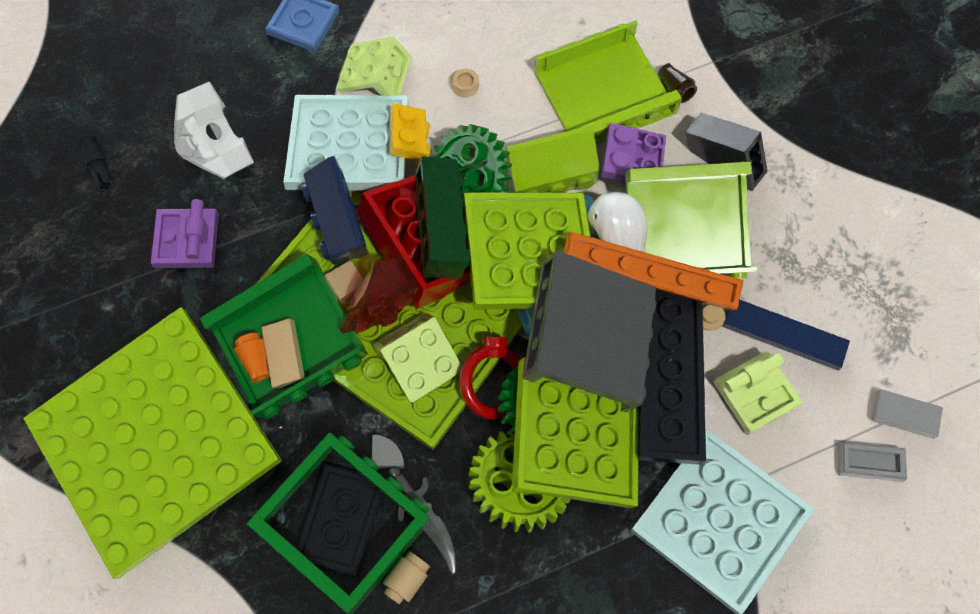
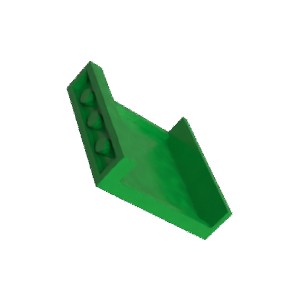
(305, 296)

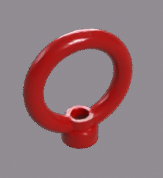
(491, 348)

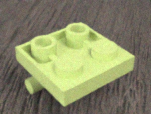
(758, 391)

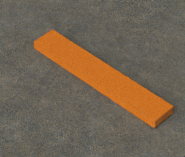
(658, 271)

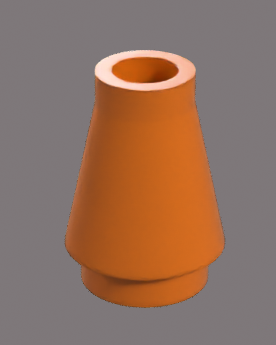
(252, 355)

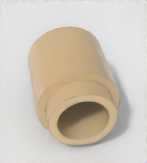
(405, 578)

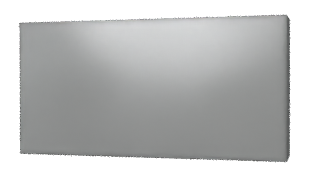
(907, 414)
(872, 462)

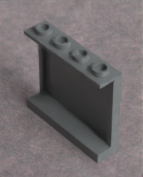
(591, 330)

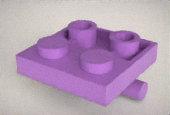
(631, 149)
(185, 237)

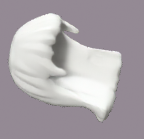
(619, 220)

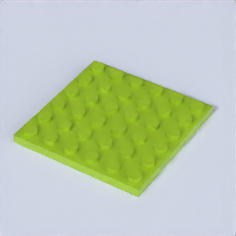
(150, 442)

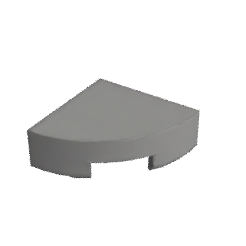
(386, 453)

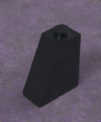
(727, 142)

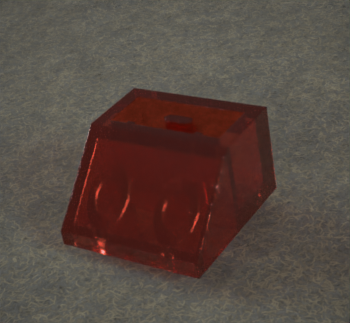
(380, 296)

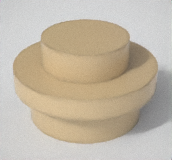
(712, 317)

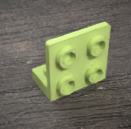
(375, 64)
(419, 356)

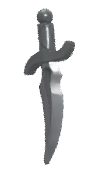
(436, 528)

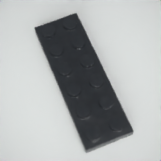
(674, 383)

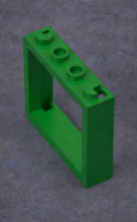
(388, 486)

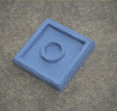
(303, 22)

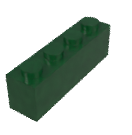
(441, 218)

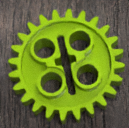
(509, 504)

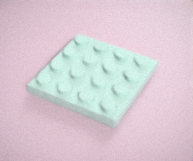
(352, 130)
(723, 523)

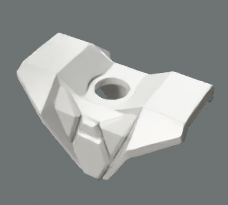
(192, 115)

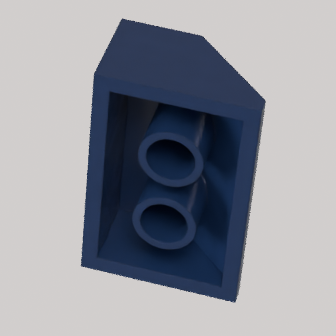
(334, 212)

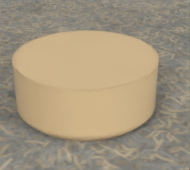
(465, 82)

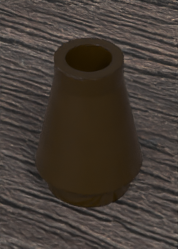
(677, 80)

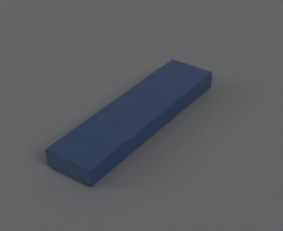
(787, 334)

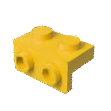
(409, 133)

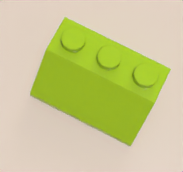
(554, 163)

